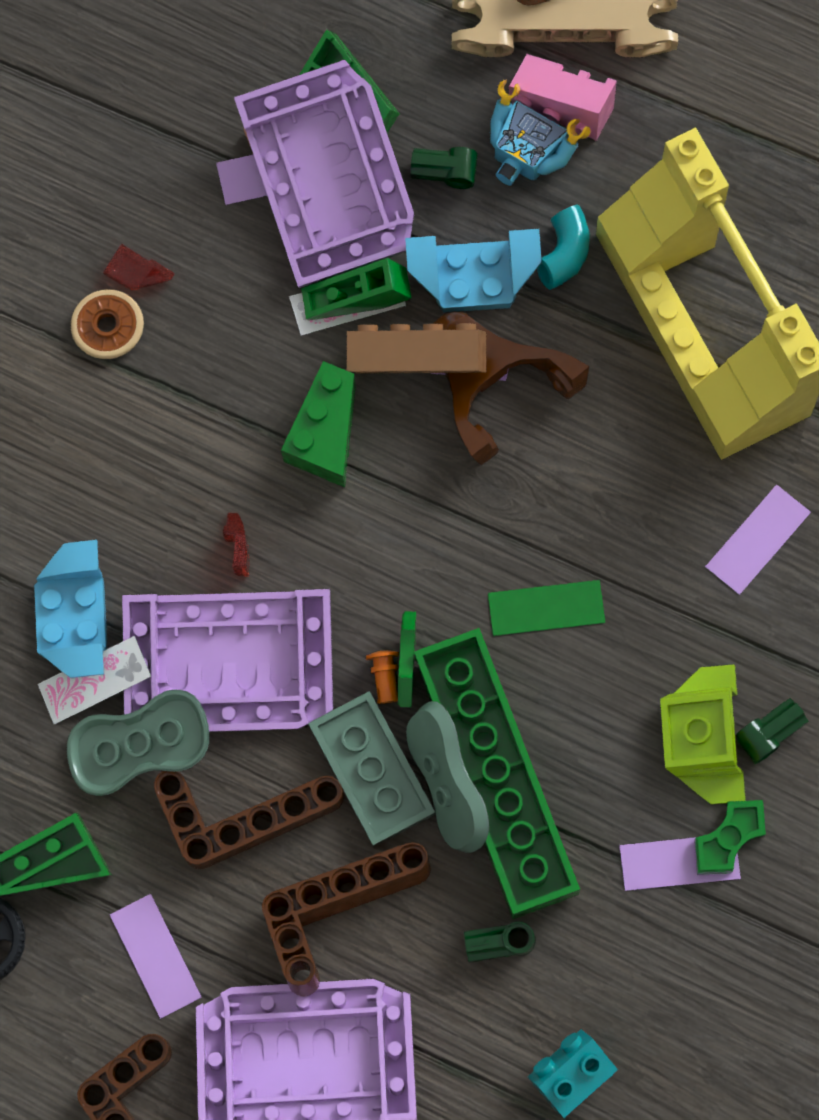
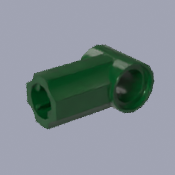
(453, 167)
(764, 736)
(494, 942)

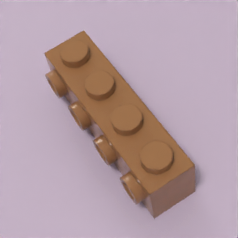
(416, 350)

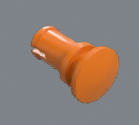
(385, 675)

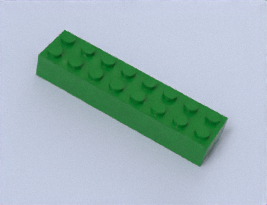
(521, 829)

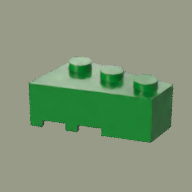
(332, 50)
(323, 426)
(52, 858)

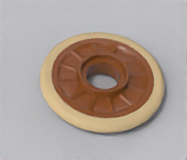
(112, 343)

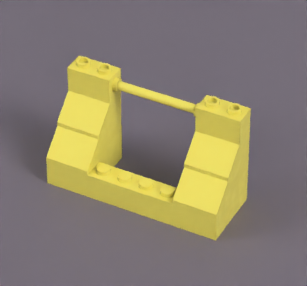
(669, 220)

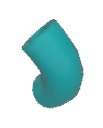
(571, 248)

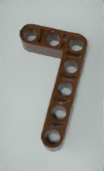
(242, 821)
(335, 902)
(113, 1088)

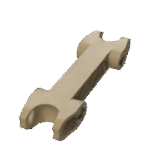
(565, 21)

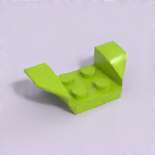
(702, 735)

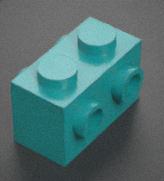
(572, 1072)

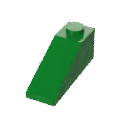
(358, 291)

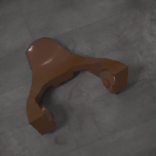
(563, 371)

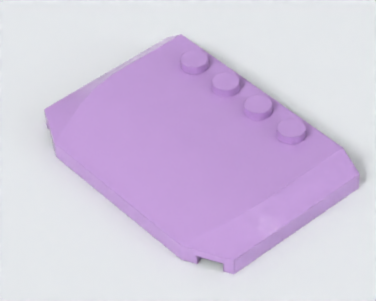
(328, 171)
(242, 655)
(306, 1056)

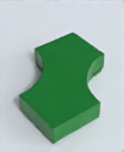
(406, 662)
(717, 851)

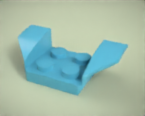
(474, 273)
(72, 610)

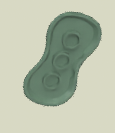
(161, 735)
(456, 800)

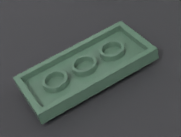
(371, 769)

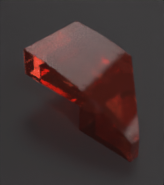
(135, 271)
(235, 532)

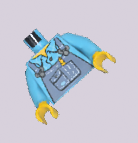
(528, 141)

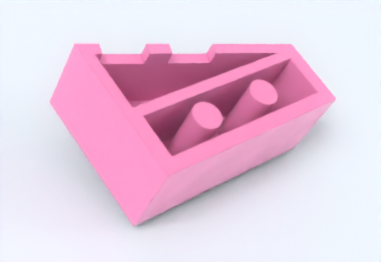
(564, 95)

